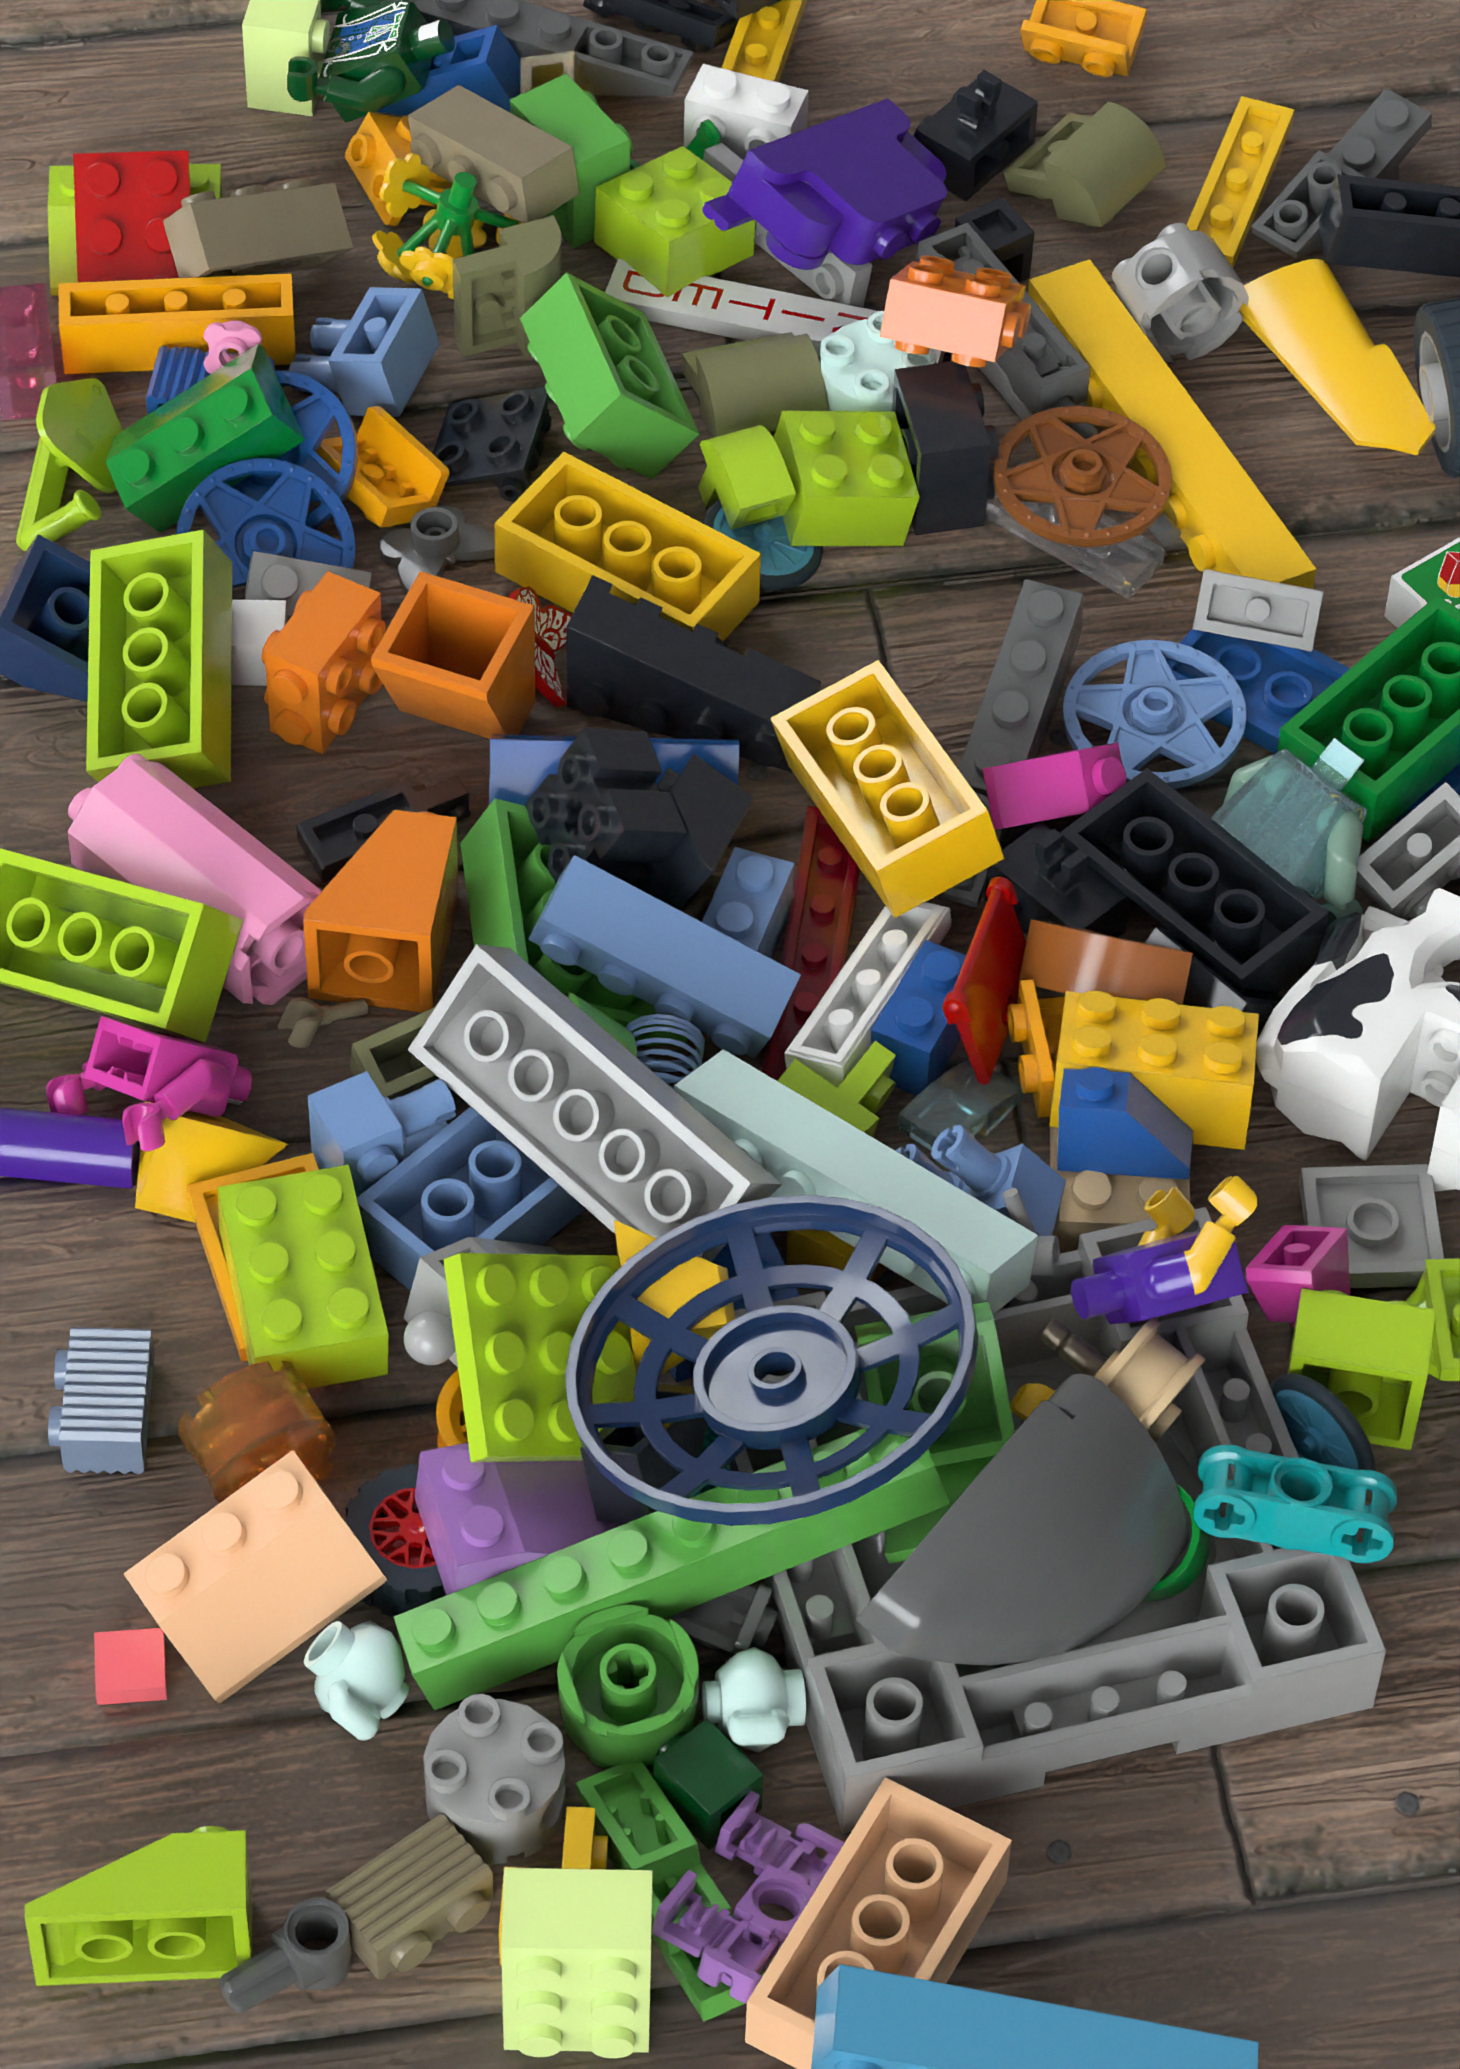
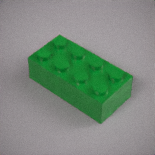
(1395, 713)

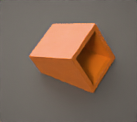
(460, 657)

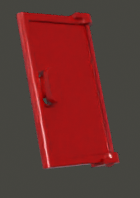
(988, 980)

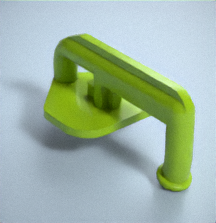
(74, 432)

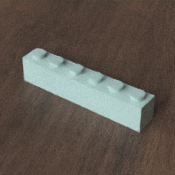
(830, 1158)

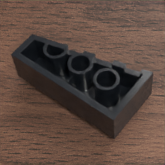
(675, 680)

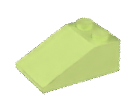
(271, 37)

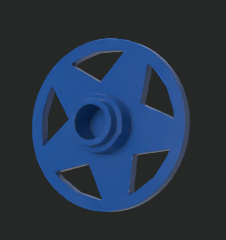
(315, 419)
(275, 521)

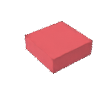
(130, 1666)

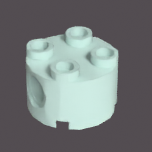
(861, 366)

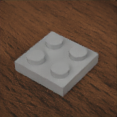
(1386, 1215)

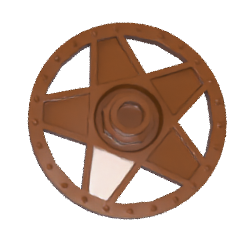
(1082, 476)

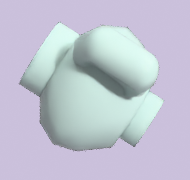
(358, 1675)
(754, 1700)

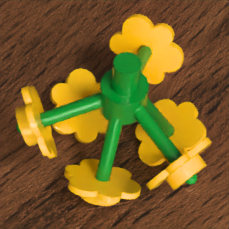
(452, 226)

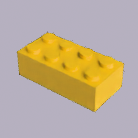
(592, 524)
(887, 789)

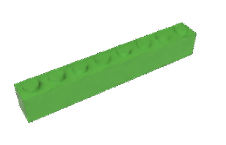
(652, 1562)

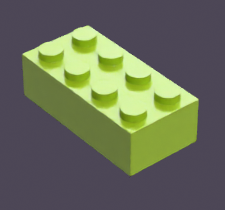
(161, 657)
(112, 945)

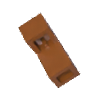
(1086, 960)

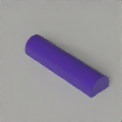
(66, 1148)

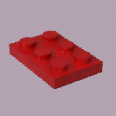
(122, 213)

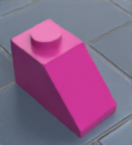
(1053, 785)
(1297, 1260)

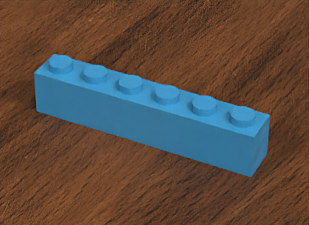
(922, 2024)

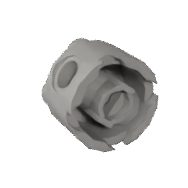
(1181, 292)
(497, 1776)

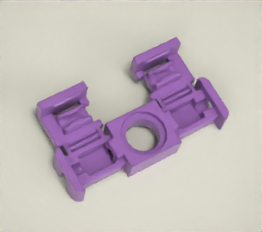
(742, 1945)

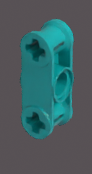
(1295, 1503)

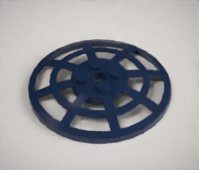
(768, 1340)

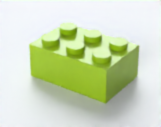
(304, 1276)

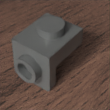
(730, 1621)

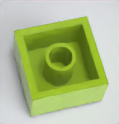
(659, 226)
(847, 478)
(1368, 1357)

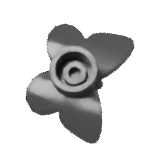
(435, 539)

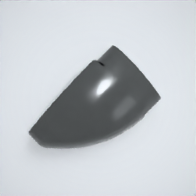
(1042, 1543)

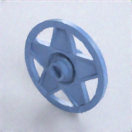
(1155, 712)

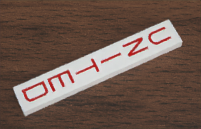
(735, 308)

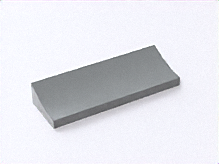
(580, 1101)

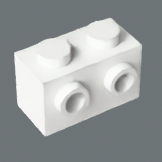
(743, 108)

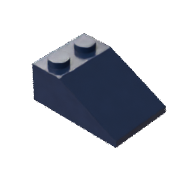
(47, 621)

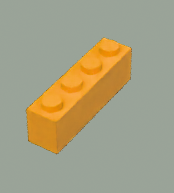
(126, 322)

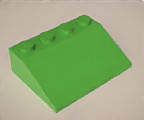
(506, 895)

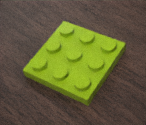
(513, 1348)

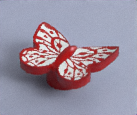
(549, 638)

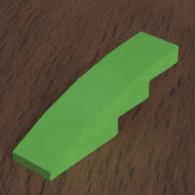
(651, 1836)

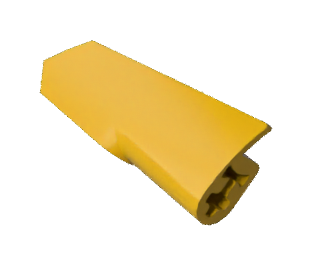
(1327, 349)

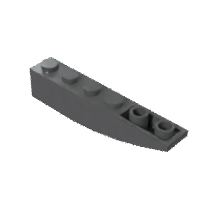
(612, 58)
(1020, 697)

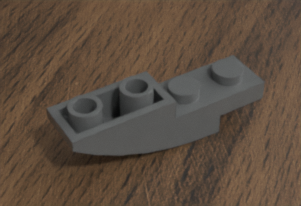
(1368, 149)

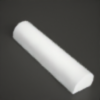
(842, 1021)

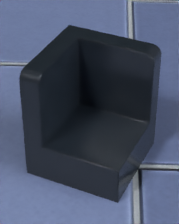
(1004, 234)

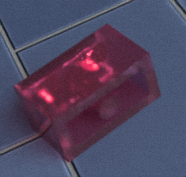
(24, 350)

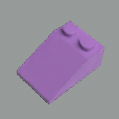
(499, 1513)

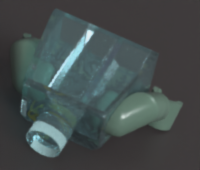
(1301, 821)

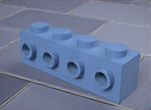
(663, 958)

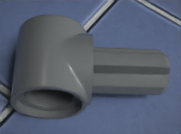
(289, 1961)

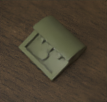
(1090, 164)
(502, 284)
(755, 381)

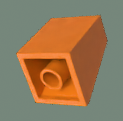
(387, 917)

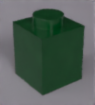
(705, 1779)

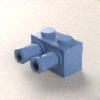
(376, 353)
(371, 1132)
(991, 1174)

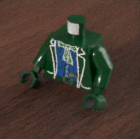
(373, 57)

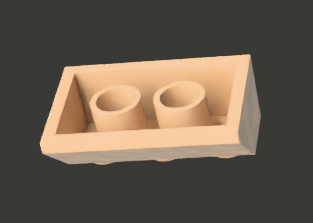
(255, 1577)

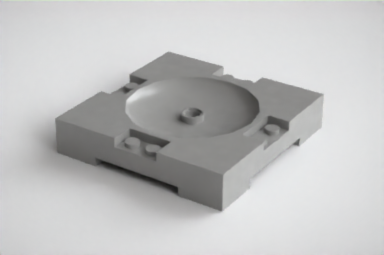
(1236, 1655)

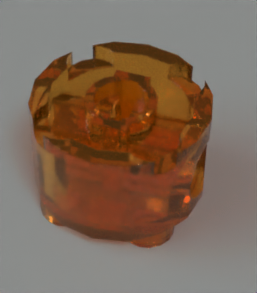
(253, 1423)

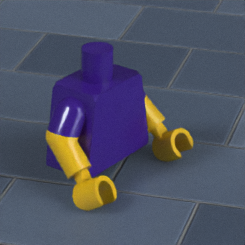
(1170, 1270)

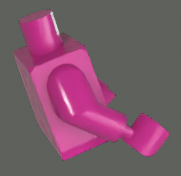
(155, 1068)

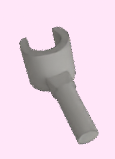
(1047, 1246)

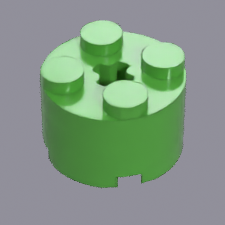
(635, 1649)

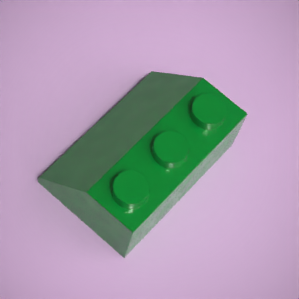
(214, 423)

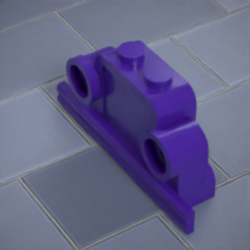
(838, 188)

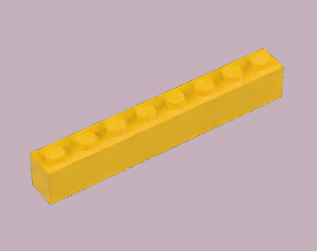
(1210, 494)

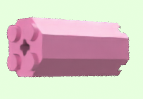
(168, 838)

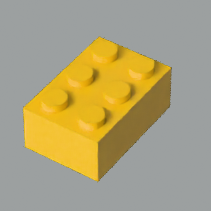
(1183, 1054)

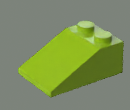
(149, 1916)

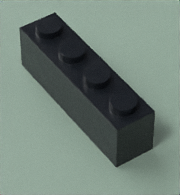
(1392, 225)

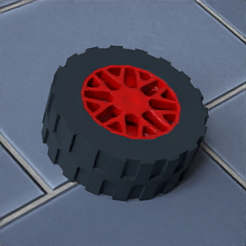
(394, 1536)

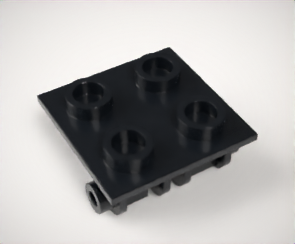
(495, 440)

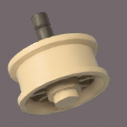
(1143, 1375)

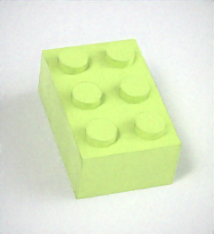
(576, 1961)

